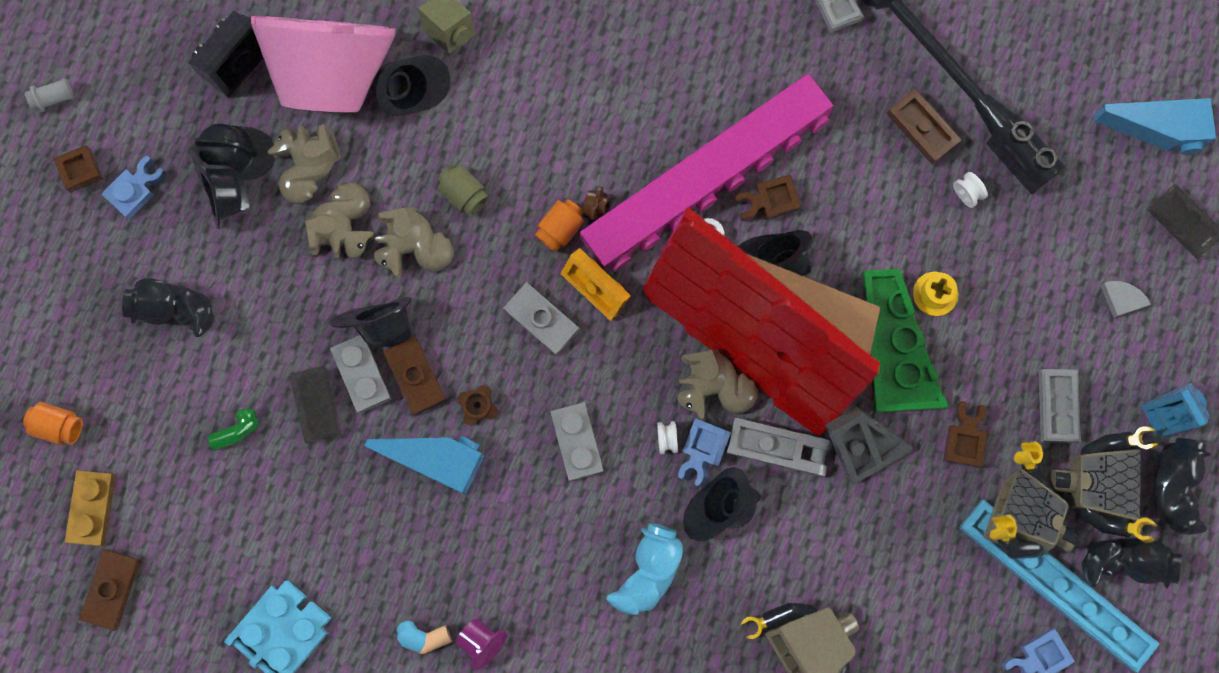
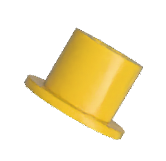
(935, 293)

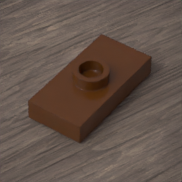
(414, 375)
(110, 589)

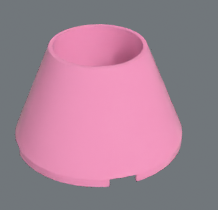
(320, 61)

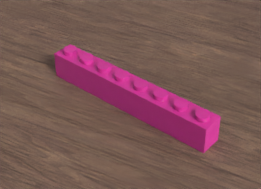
(707, 173)

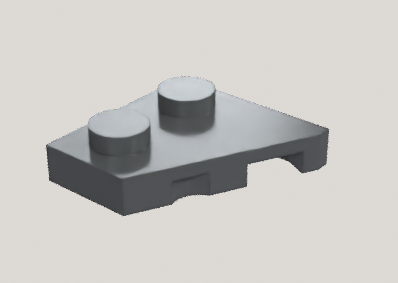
(864, 444)

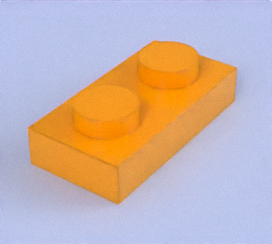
(595, 284)

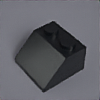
(228, 54)

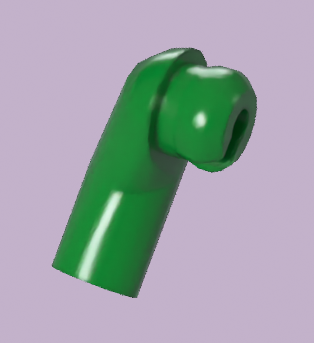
(229, 436)

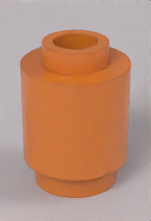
(560, 224)
(52, 424)

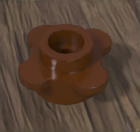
(596, 204)
(468, 400)

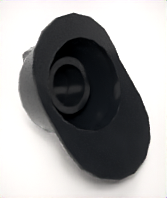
(411, 85)
(236, 147)
(223, 187)
(783, 250)
(378, 324)
(721, 505)

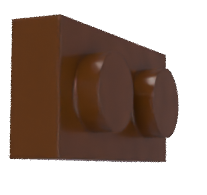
(924, 126)

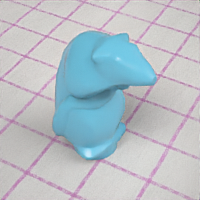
(657, 560)

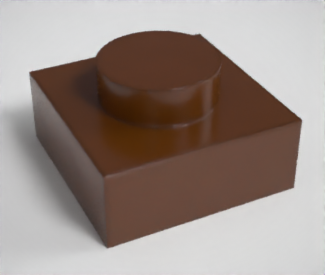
(78, 168)

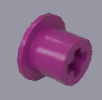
(480, 643)

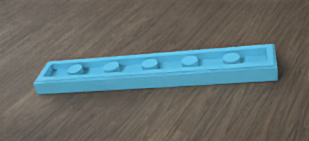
(1070, 596)

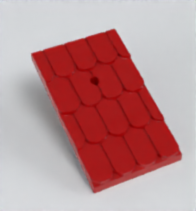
(779, 328)

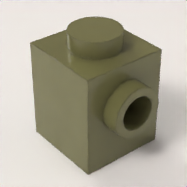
(447, 23)

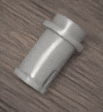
(48, 95)

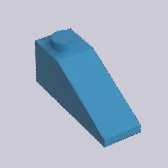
(1165, 124)
(1177, 410)
(438, 458)

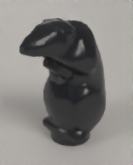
(159, 301)
(1177, 473)
(1133, 558)

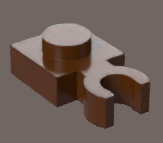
(773, 197)
(964, 442)

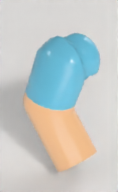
(419, 641)

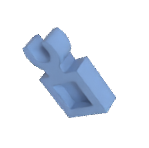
(130, 191)
(706, 446)
(1042, 655)

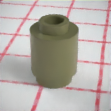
(462, 189)

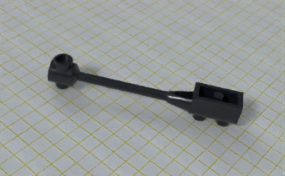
(1011, 135)

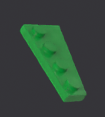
(905, 372)

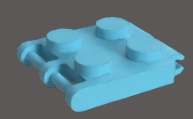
(280, 630)

